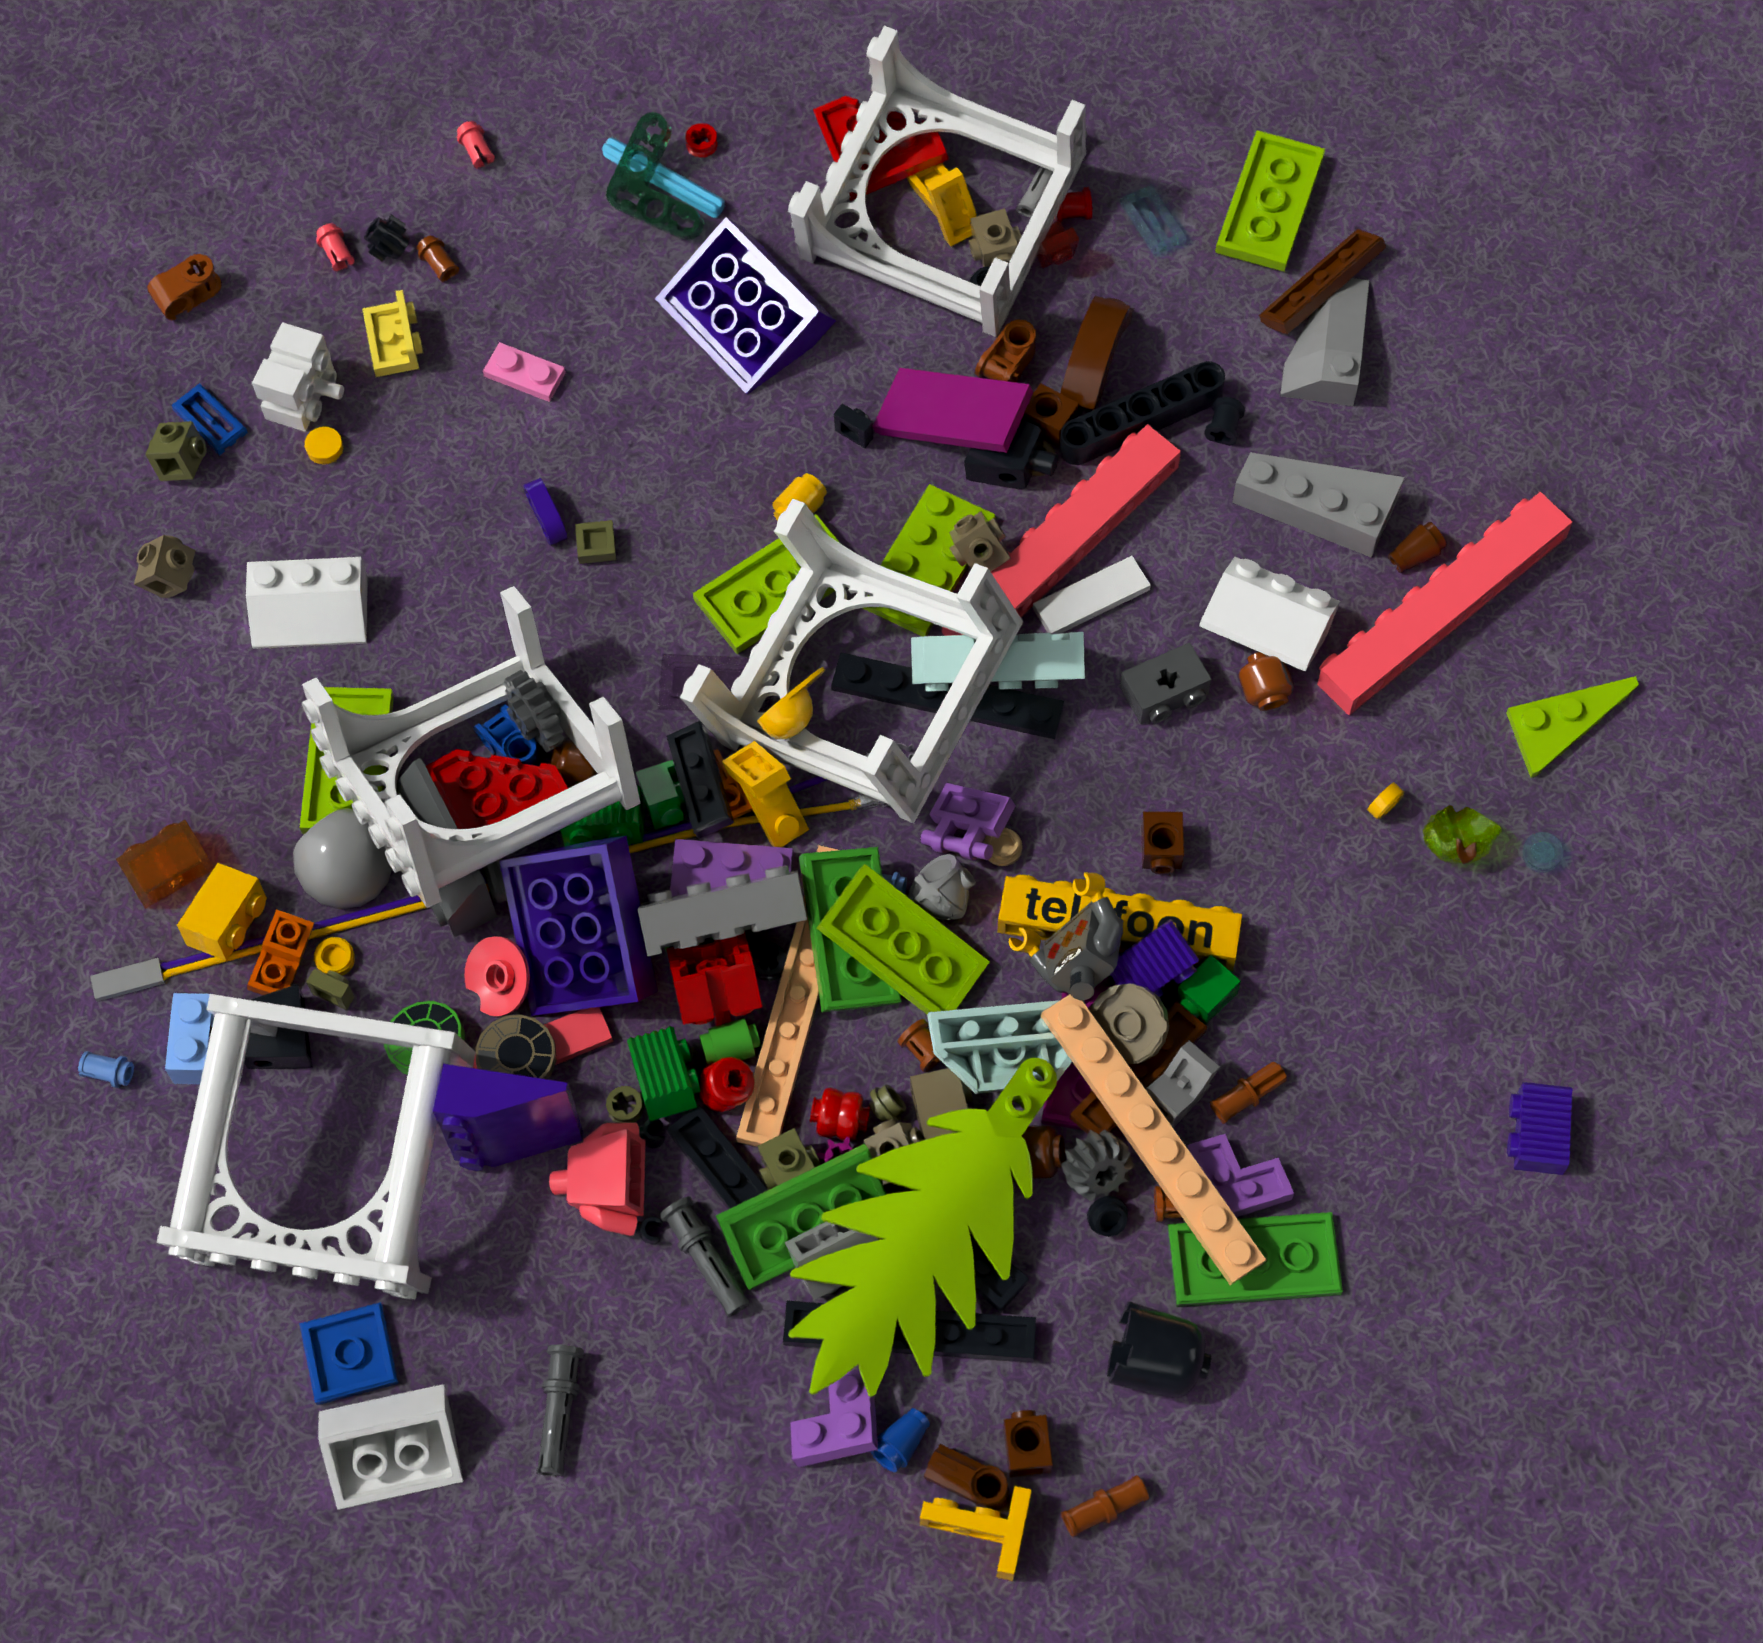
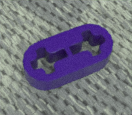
(545, 511)

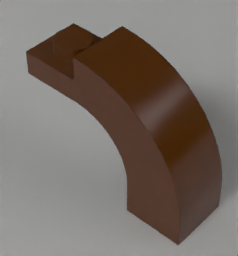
(1094, 350)

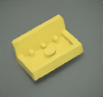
(391, 336)

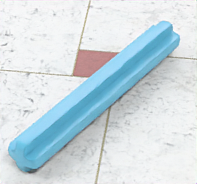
(669, 180)

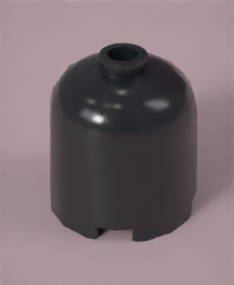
(1158, 1353)

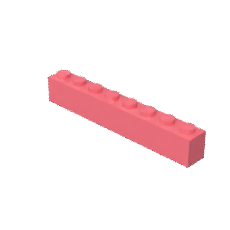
(1085, 518)
(1443, 603)

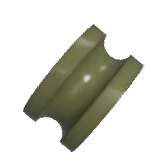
(629, 1094)

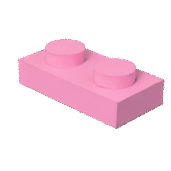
(524, 372)

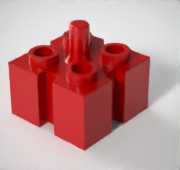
(714, 980)

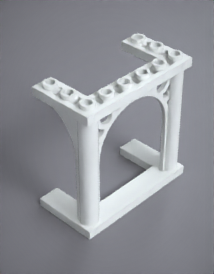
(906, 90)
(886, 774)
(438, 855)
(394, 1250)

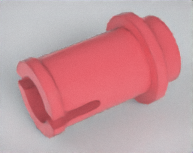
(472, 138)
(332, 241)

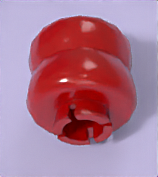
(726, 1084)
(839, 1114)

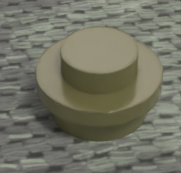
(886, 1103)

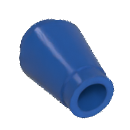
(900, 1440)

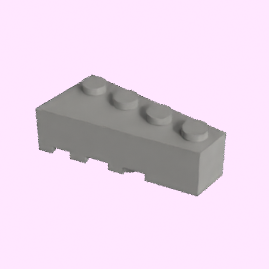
(1320, 498)
(721, 910)

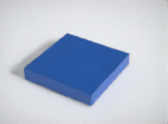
(348, 1353)

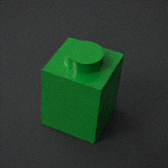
(1208, 990)

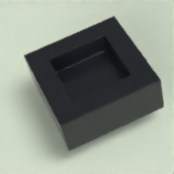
(854, 425)

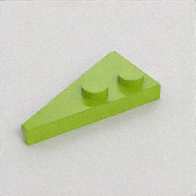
(1553, 724)

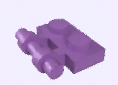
(968, 810)

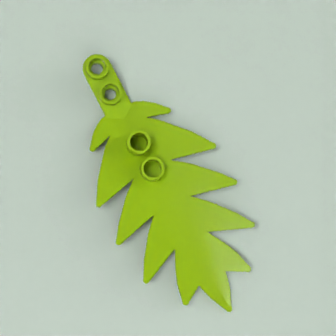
(925, 1234)

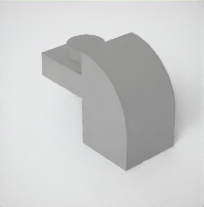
(1183, 1083)

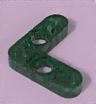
(639, 181)

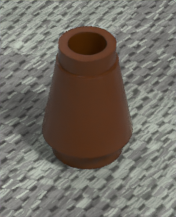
(1418, 547)

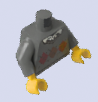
(1083, 948)

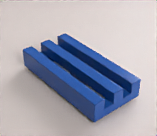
(227, 438)

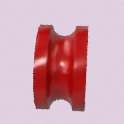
(697, 132)

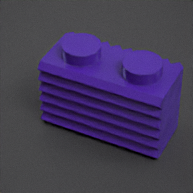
(1156, 960)
(1541, 1128)

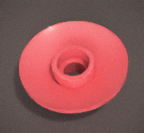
(486, 971)

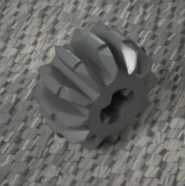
(1097, 1165)

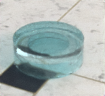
(1542, 852)

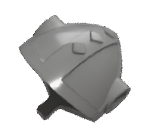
(943, 888)

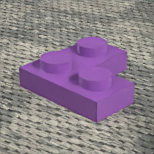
(1245, 1188)
(841, 1433)

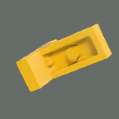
(948, 199)
(766, 789)
(983, 1524)

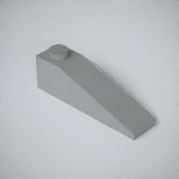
(1329, 349)

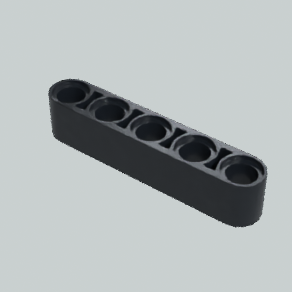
(1150, 400)

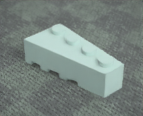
(1029, 658)

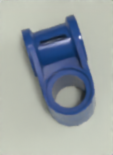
(505, 739)

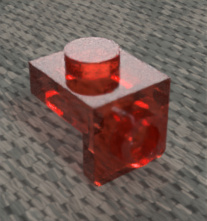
(1058, 245)

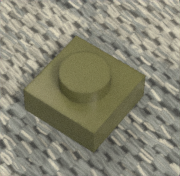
(595, 542)
(331, 988)

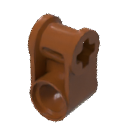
(184, 288)
(1007, 360)

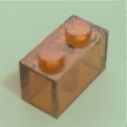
(164, 863)

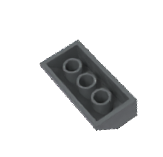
(466, 900)

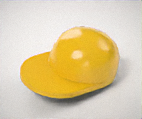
(791, 712)

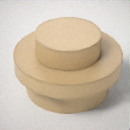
(1005, 848)

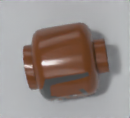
(1266, 681)

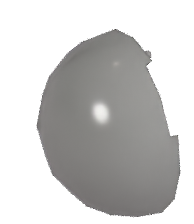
(340, 862)

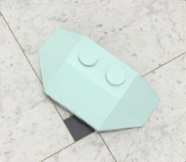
(992, 1042)

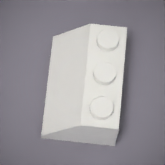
(307, 602)
(1270, 613)
(389, 1446)

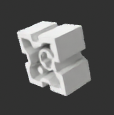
(296, 378)

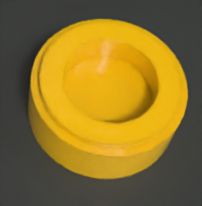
(323, 445)
(1386, 801)
(334, 955)

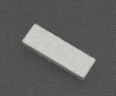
(1091, 596)

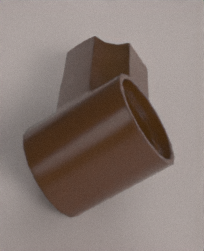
(964, 1476)

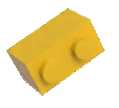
(222, 912)

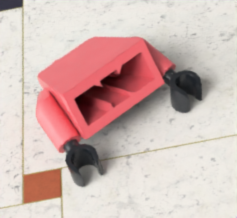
(609, 1177)

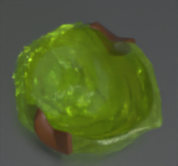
(1460, 835)

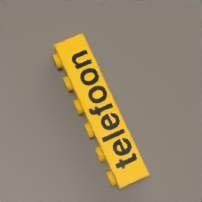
(1050, 906)

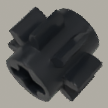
(386, 238)

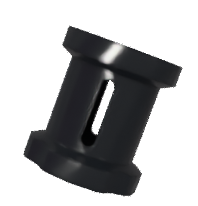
(1225, 420)

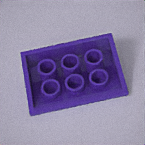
(744, 307)
(579, 926)
(502, 1116)

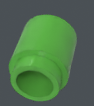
(730, 1040)

